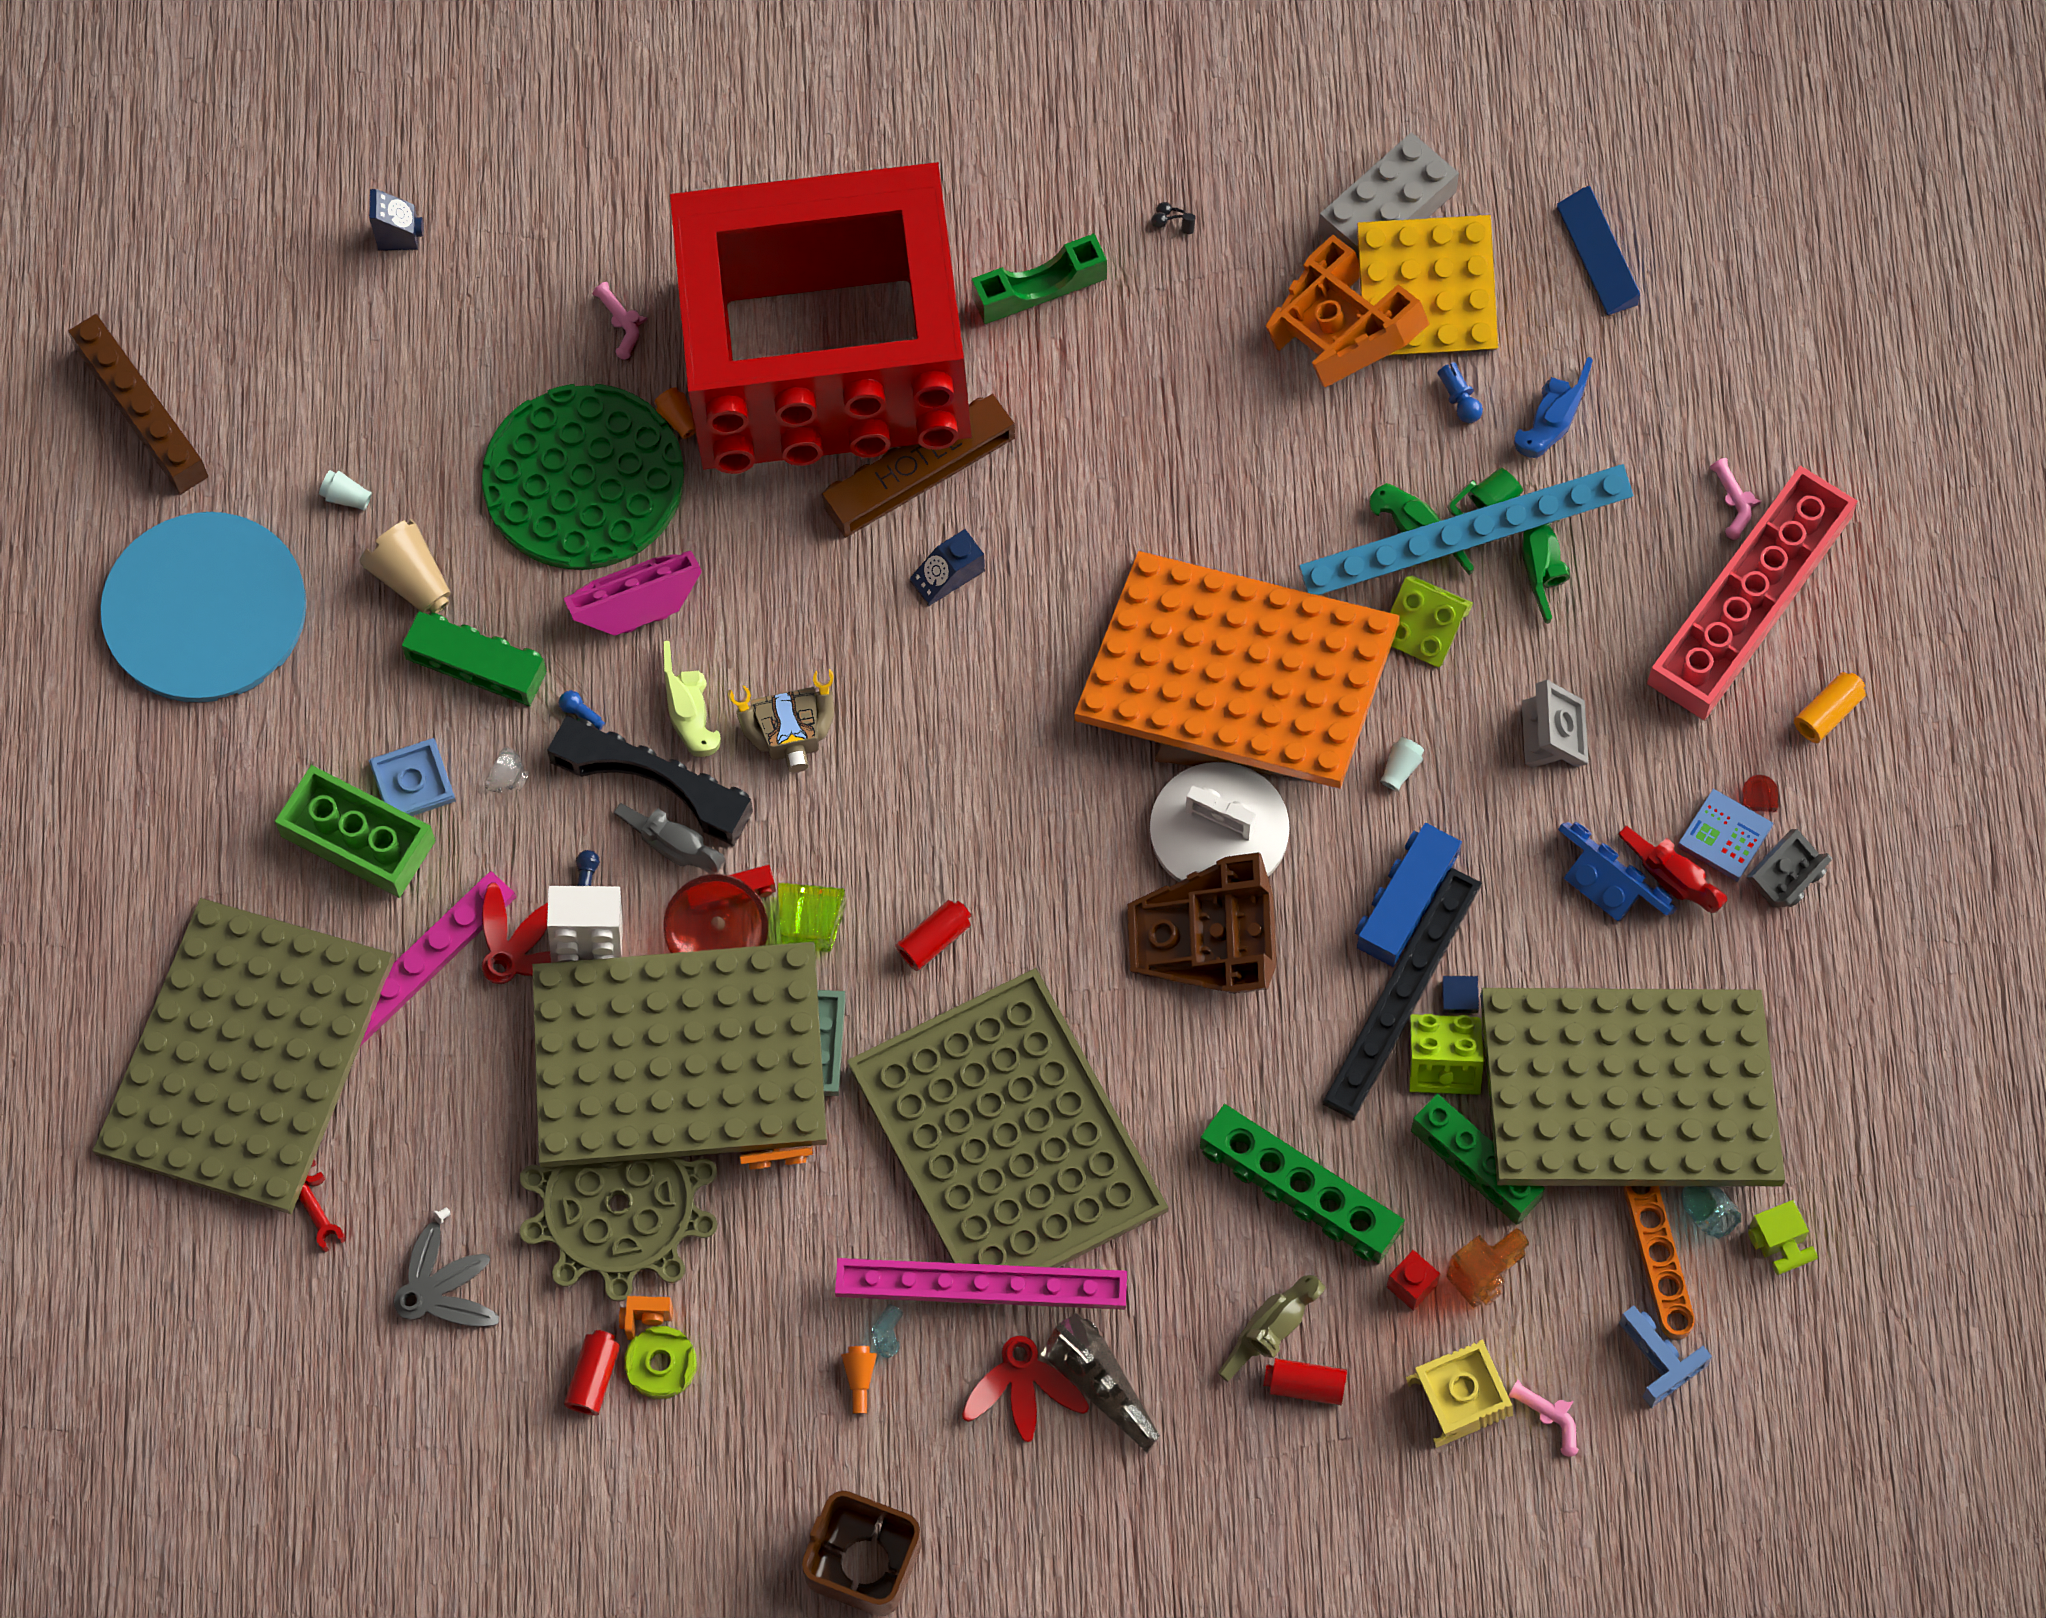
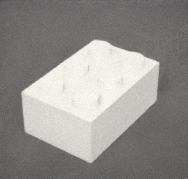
(584, 922)

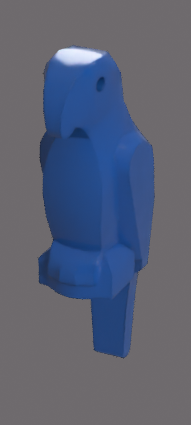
(1552, 415)

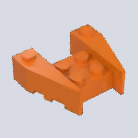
(1338, 321)

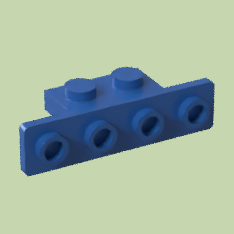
(1607, 880)

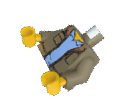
(788, 722)

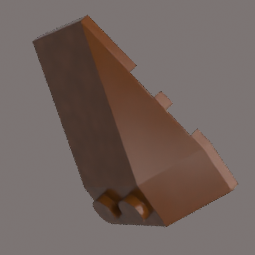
(1208, 928)

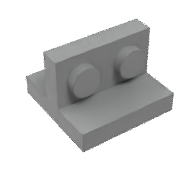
(1554, 727)

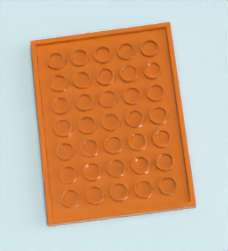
(1238, 669)

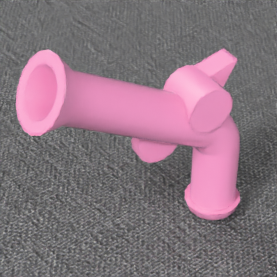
(621, 318)
(1735, 497)
(1549, 1413)

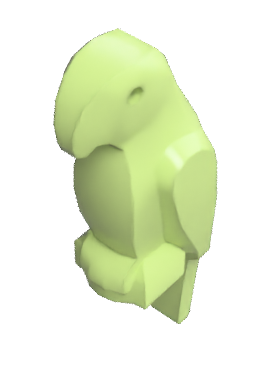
(688, 708)

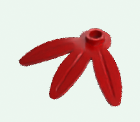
(512, 952)
(1022, 1394)

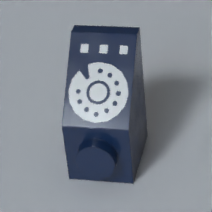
(394, 222)
(948, 567)

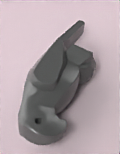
(672, 839)

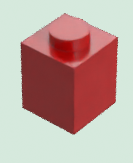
(1413, 1280)

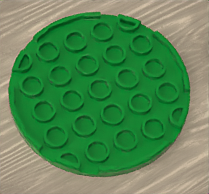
(583, 476)

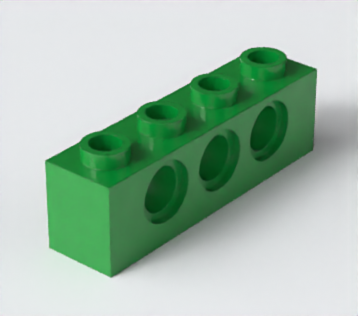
(1471, 1157)

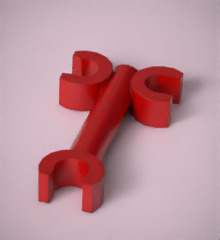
(316, 1213)

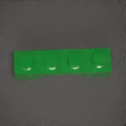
(1071, 269)

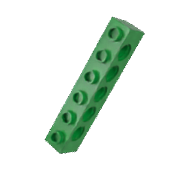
(1293, 1165)

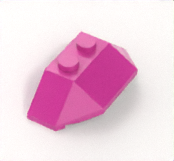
(635, 594)

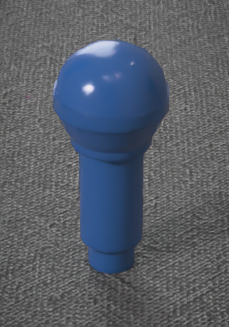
(572, 703)

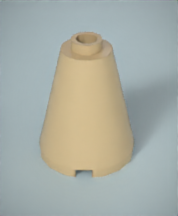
(408, 567)

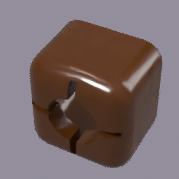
(854, 1519)

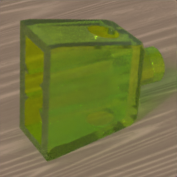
(810, 914)

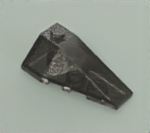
(1089, 1364)

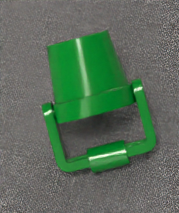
(1492, 490)

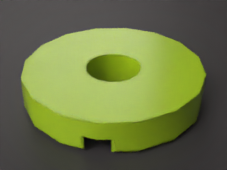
(669, 1381)

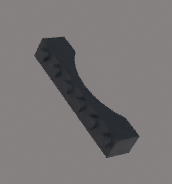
(589, 751)

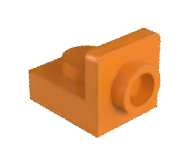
(648, 1309)

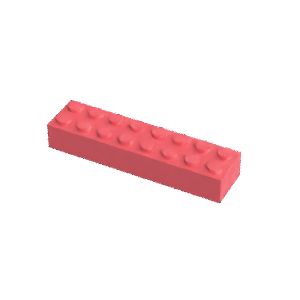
(1751, 592)

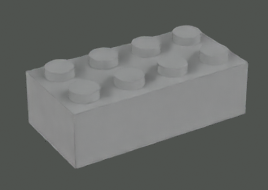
(1400, 186)

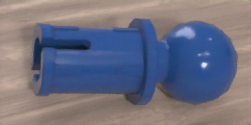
(1468, 408)

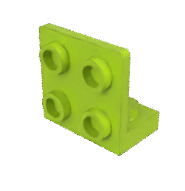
(1427, 620)
(1446, 1054)

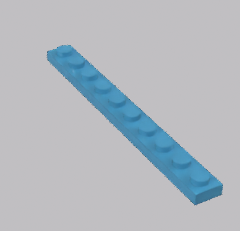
(1466, 530)

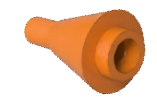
(859, 1370)

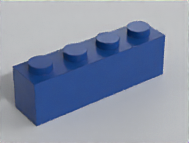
(1408, 894)

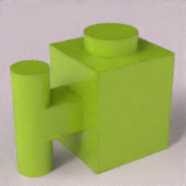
(1781, 1231)

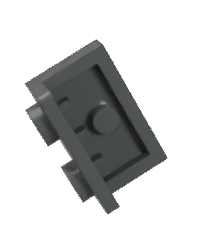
(1788, 870)

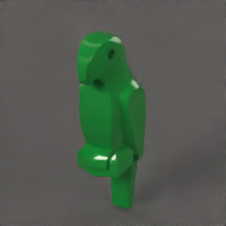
(1409, 514)
(1543, 564)

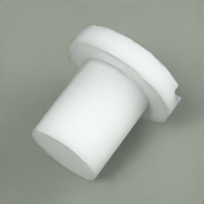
(439, 1216)

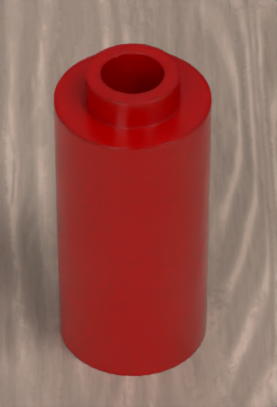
(934, 934)
(592, 1373)
(1306, 1381)

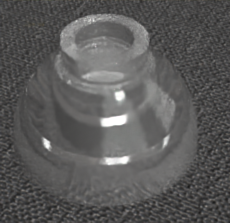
(506, 772)

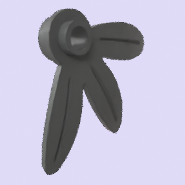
(430, 1289)

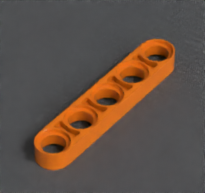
(1655, 1270)

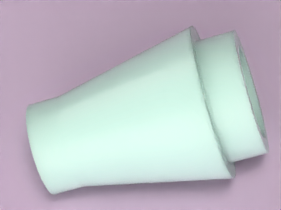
(344, 491)
(1402, 761)

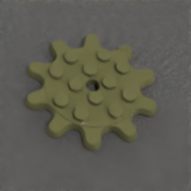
(622, 1241)

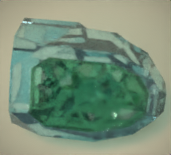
(1711, 1210)

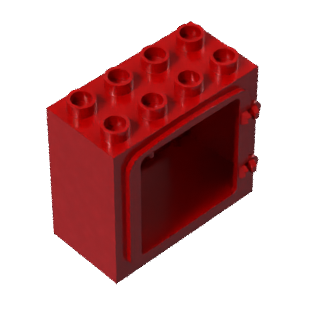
(808, 240)

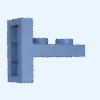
(1662, 1356)

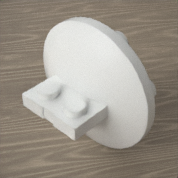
(1217, 814)

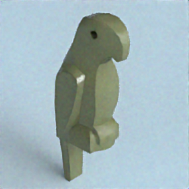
(1272, 1323)

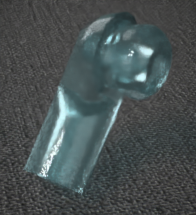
(883, 1333)

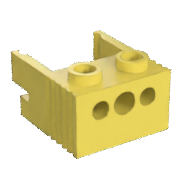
(1463, 1392)

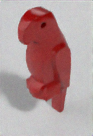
(1675, 872)

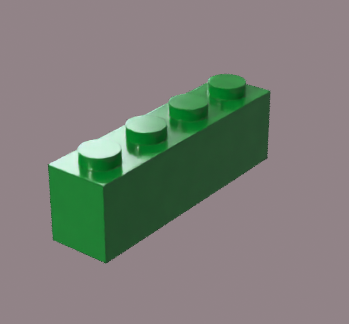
(474, 657)

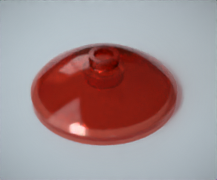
(694, 905)

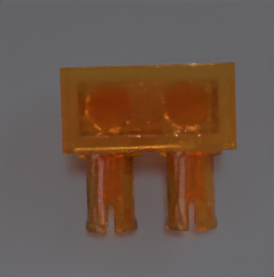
(1481, 1268)

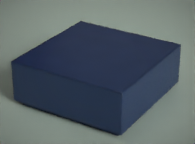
(1460, 994)

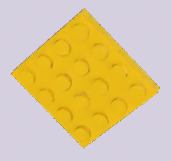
(1442, 265)

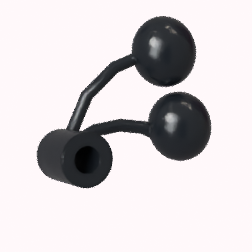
(1160, 218)

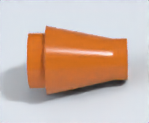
(676, 411)

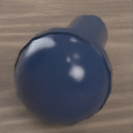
(587, 864)

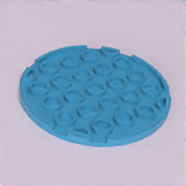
(203, 606)

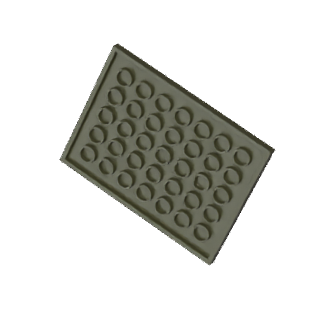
(678, 1054)
(244, 1055)
(1630, 1087)
(1007, 1131)

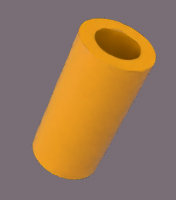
(1830, 706)

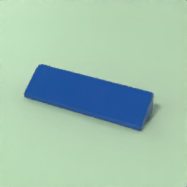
(1599, 251)

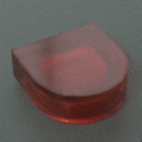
(1760, 794)

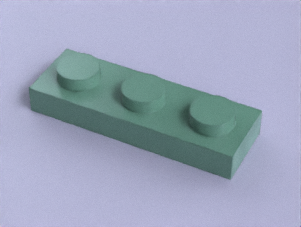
(831, 1030)

